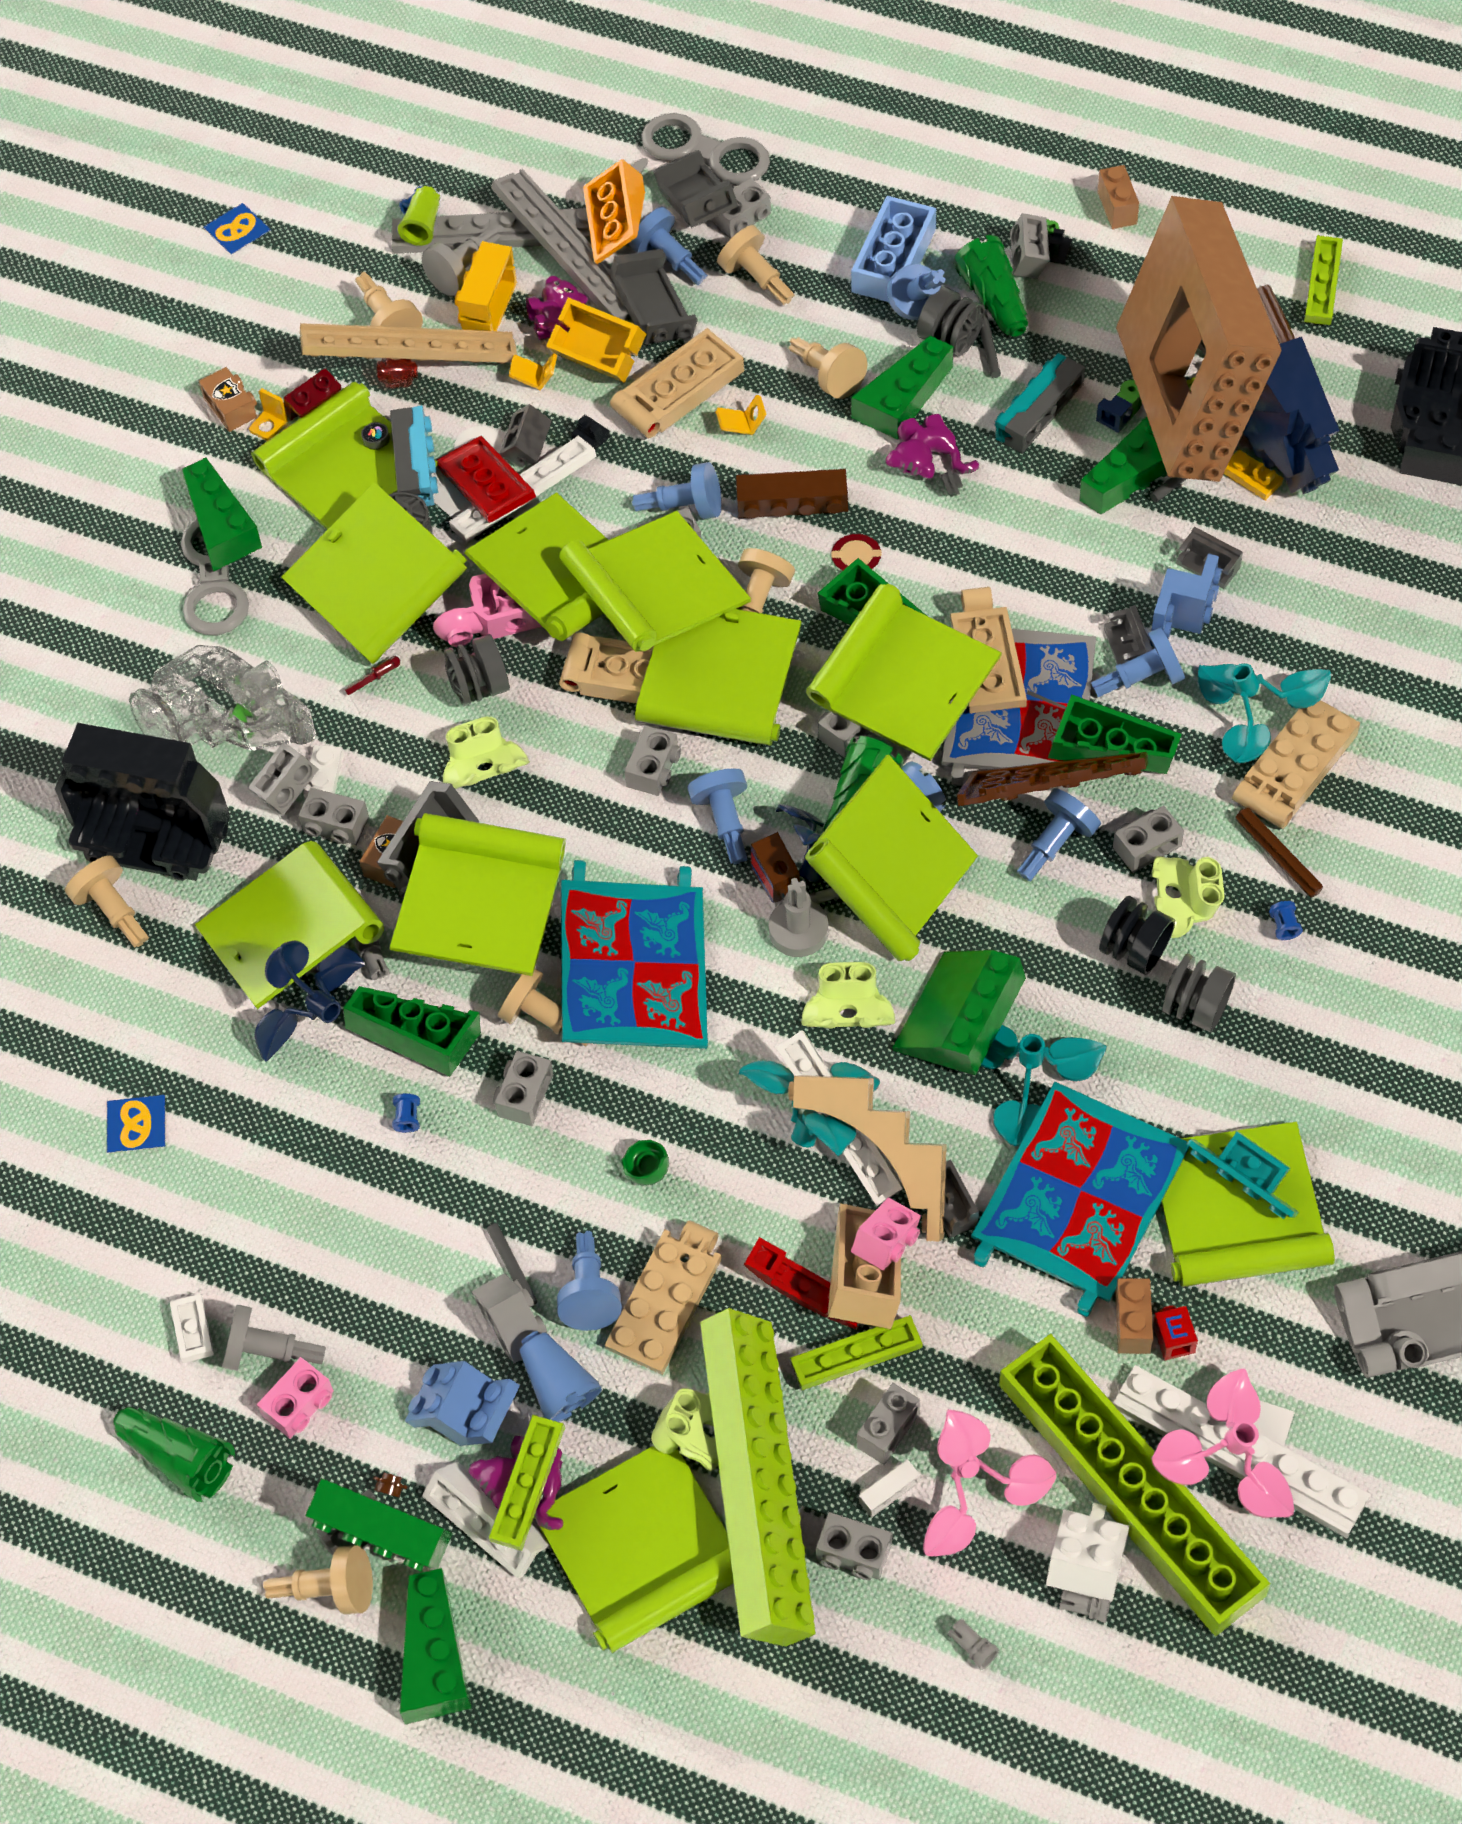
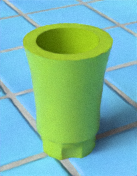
(420, 217)

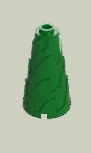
(991, 278)
(859, 763)
(182, 1453)

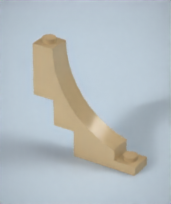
(917, 1164)

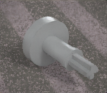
(447, 266)
(798, 924)
(265, 1343)

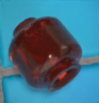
(396, 372)

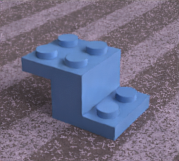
(1187, 598)
(461, 1403)

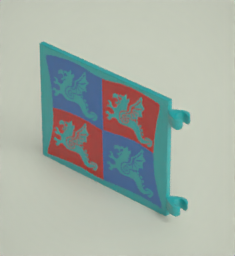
(633, 962)
(1080, 1193)

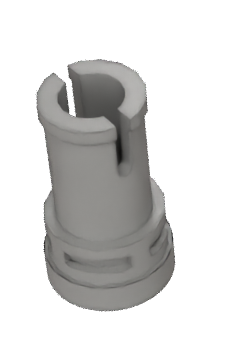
(373, 958)
(1084, 1604)
(979, 1649)

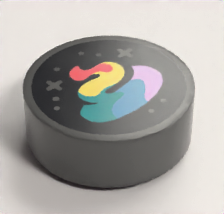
(375, 435)

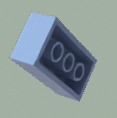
(895, 240)

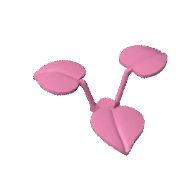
(958, 1446)
(1182, 1460)

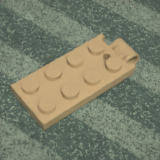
(992, 627)
(665, 1297)

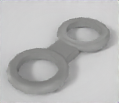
(710, 149)
(210, 583)

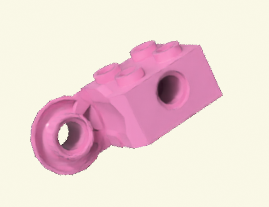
(491, 613)

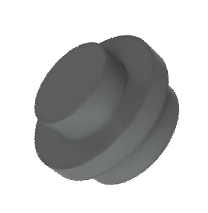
(952, 482)

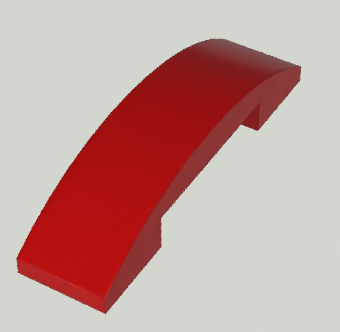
(791, 1279)

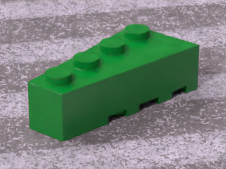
(903, 387)
(1123, 470)
(221, 518)
(850, 592)
(1099, 731)
(414, 1029)
(378, 1524)
(432, 1658)

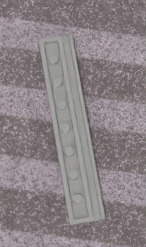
(455, 229)
(561, 240)

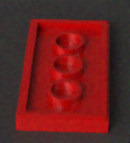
(485, 479)

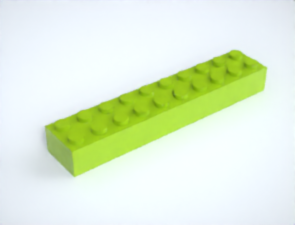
(1119, 1472)
(757, 1479)

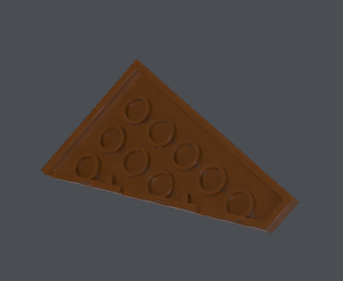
(1011, 781)

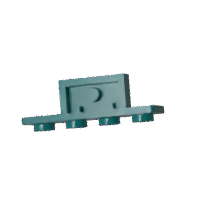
(1252, 1167)

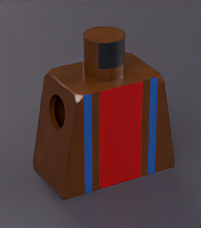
(773, 866)

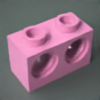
(886, 1234)
(289, 1393)

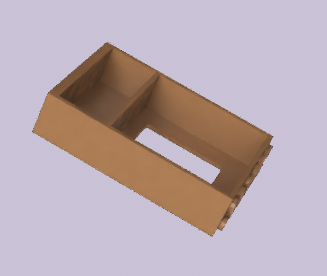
(1186, 292)

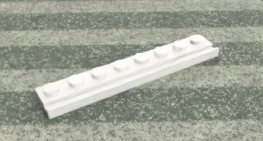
(1313, 1489)

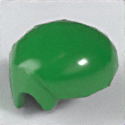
(645, 1162)

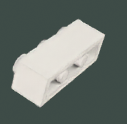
(889, 1487)

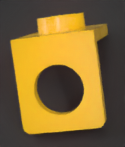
(532, 373)
(272, 412)
(742, 421)

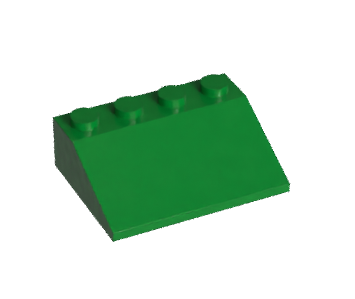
(962, 1009)

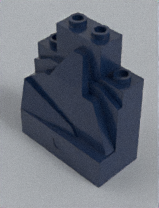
(1294, 422)

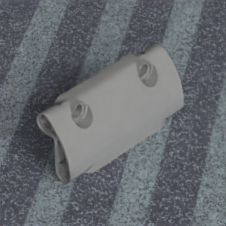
(1407, 1301)

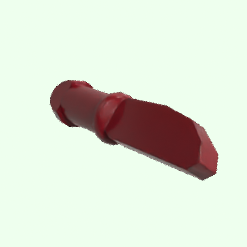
(377, 673)

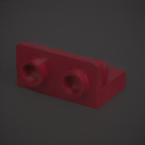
(310, 394)

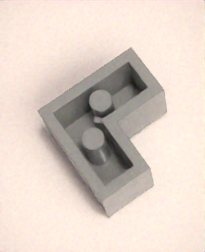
(508, 1311)

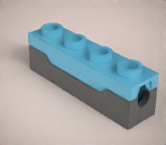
(412, 453)

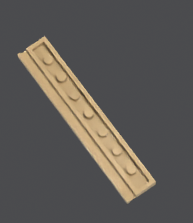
(407, 343)

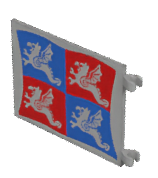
(1051, 667)

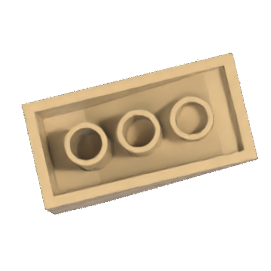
(857, 1287)

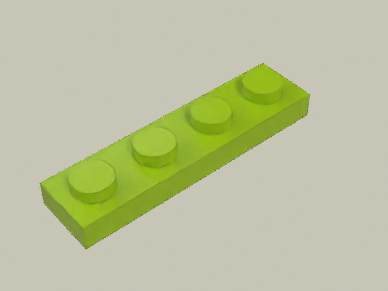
(1323, 280)
(855, 1353)
(527, 1483)

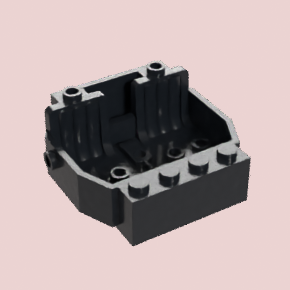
(1430, 408)
(141, 802)

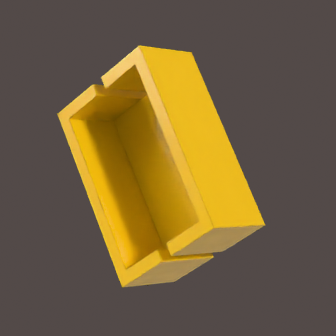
(486, 288)
(596, 340)

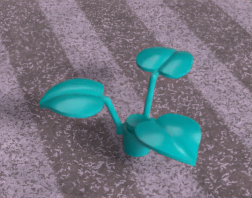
(1220, 683)
(1075, 1061)
(809, 1124)

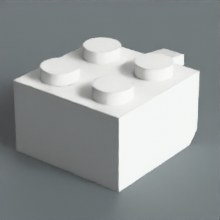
(1088, 1554)

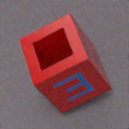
(1175, 1332)

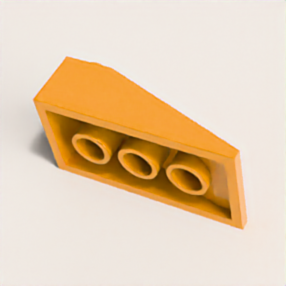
(614, 208)

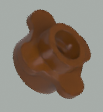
(389, 1484)

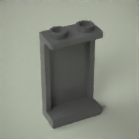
(694, 189)
(651, 296)
(401, 852)

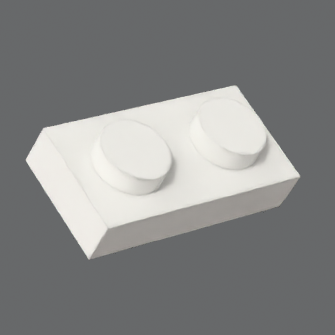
(329, 762)
(191, 1328)

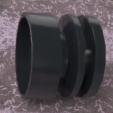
(1142, 937)

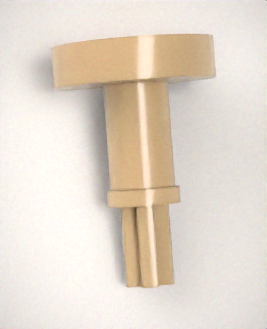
(743, 251)
(388, 312)
(839, 369)
(765, 571)
(96, 884)
(526, 998)
(346, 1580)

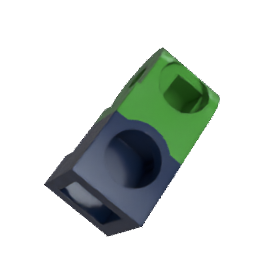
(1121, 408)

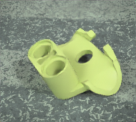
(478, 744)
(1196, 886)
(847, 987)
(682, 1426)

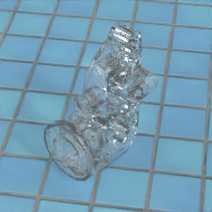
(186, 714)

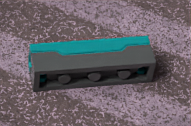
(1039, 402)

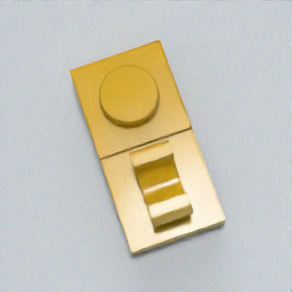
(1253, 475)

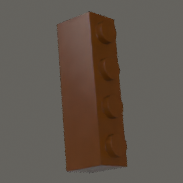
(792, 493)

